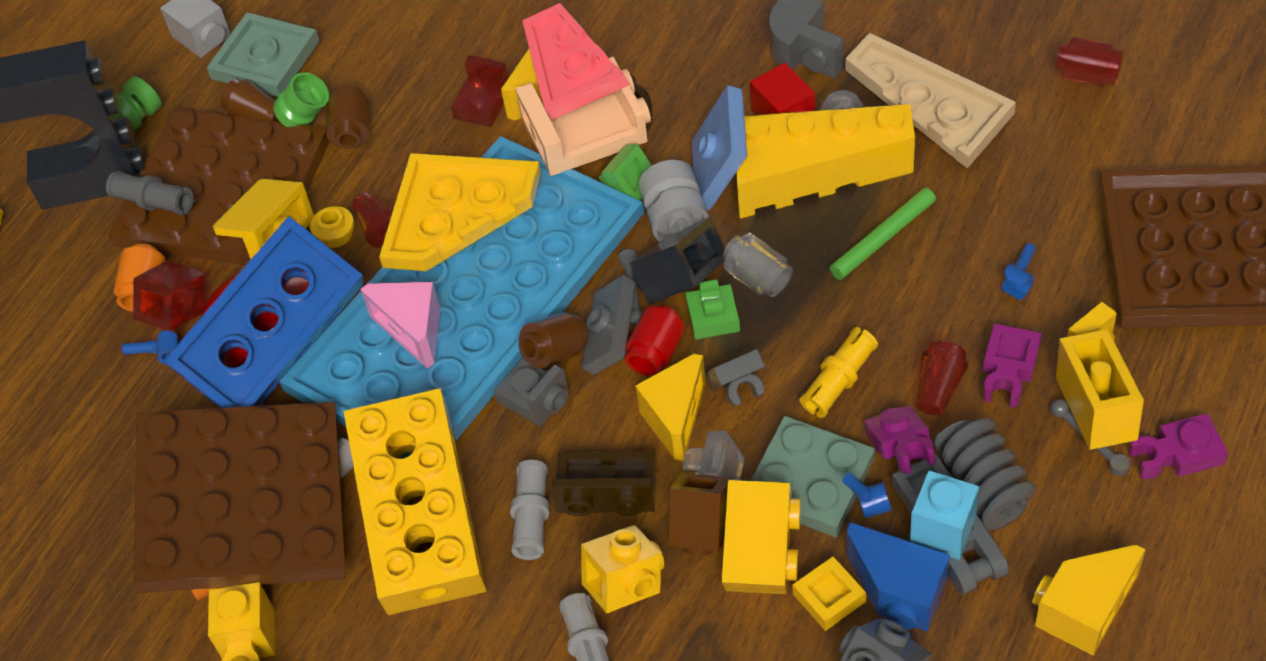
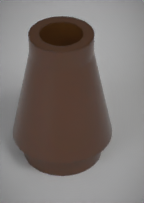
(247, 100)

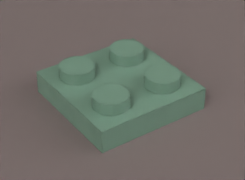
(263, 52)
(815, 468)

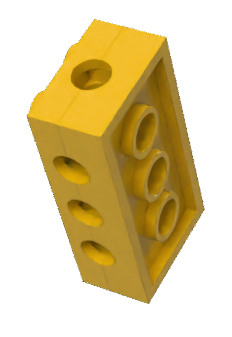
(386, 484)

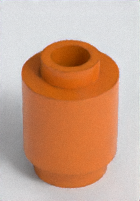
(132, 263)

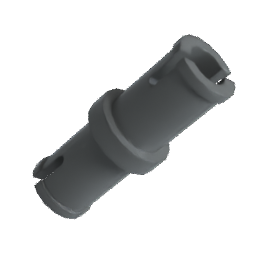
(149, 192)

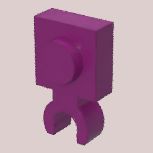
(1009, 361)
(902, 435)
(1184, 444)

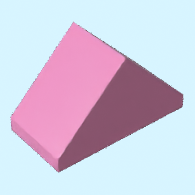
(408, 314)

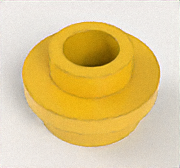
(333, 226)

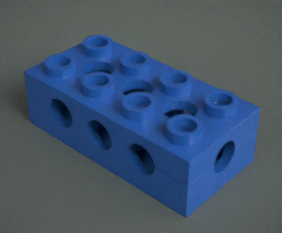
(259, 290)

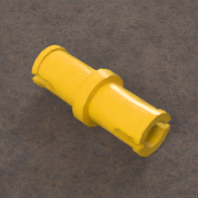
(838, 372)

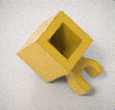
(241, 622)

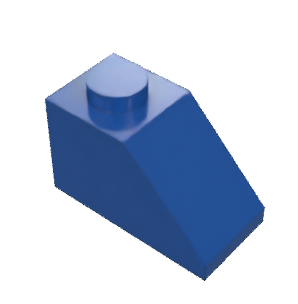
(898, 575)

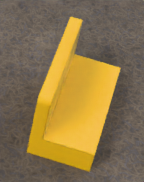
(263, 211)

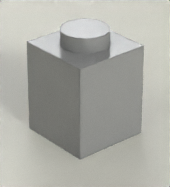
(196, 24)

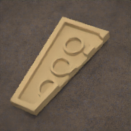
(943, 104)

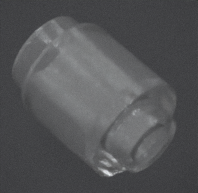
(757, 265)

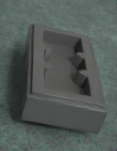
(608, 325)

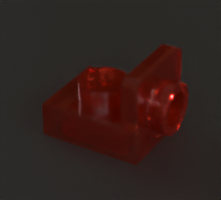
(481, 94)

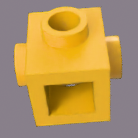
(621, 568)

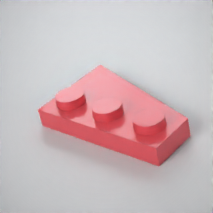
(568, 62)

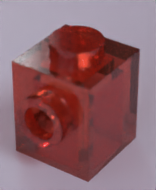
(168, 295)

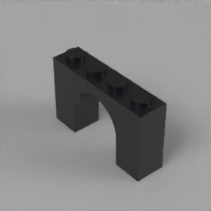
(74, 85)

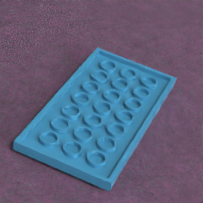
(484, 297)

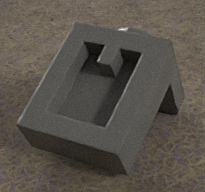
(533, 391)

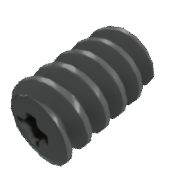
(979, 460)

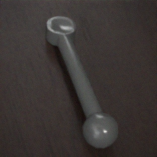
(625, 258)
(1118, 463)

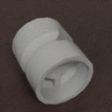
(671, 198)

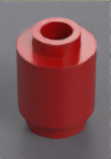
(654, 340)

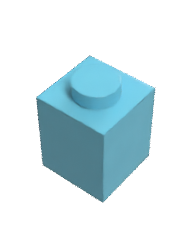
(944, 514)

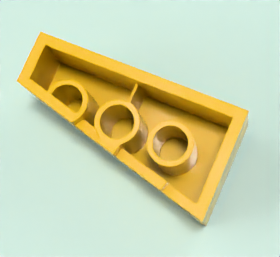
(822, 151)

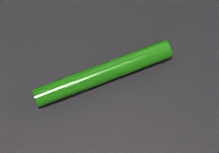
(882, 233)

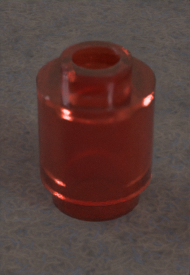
(1089, 61)

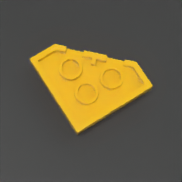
(452, 204)

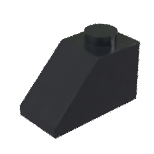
(678, 261)

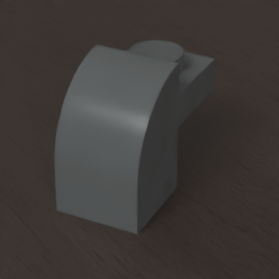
(800, 37)

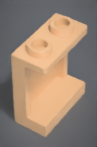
(586, 132)

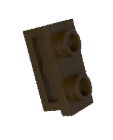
(605, 482)

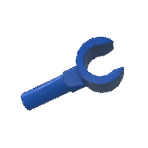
(1018, 281)
(163, 346)
(872, 498)

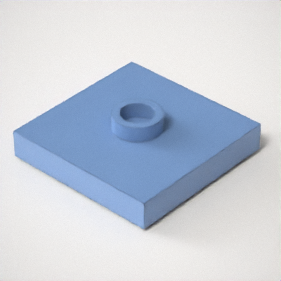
(720, 145)

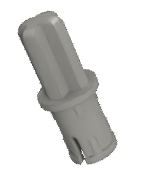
(585, 637)

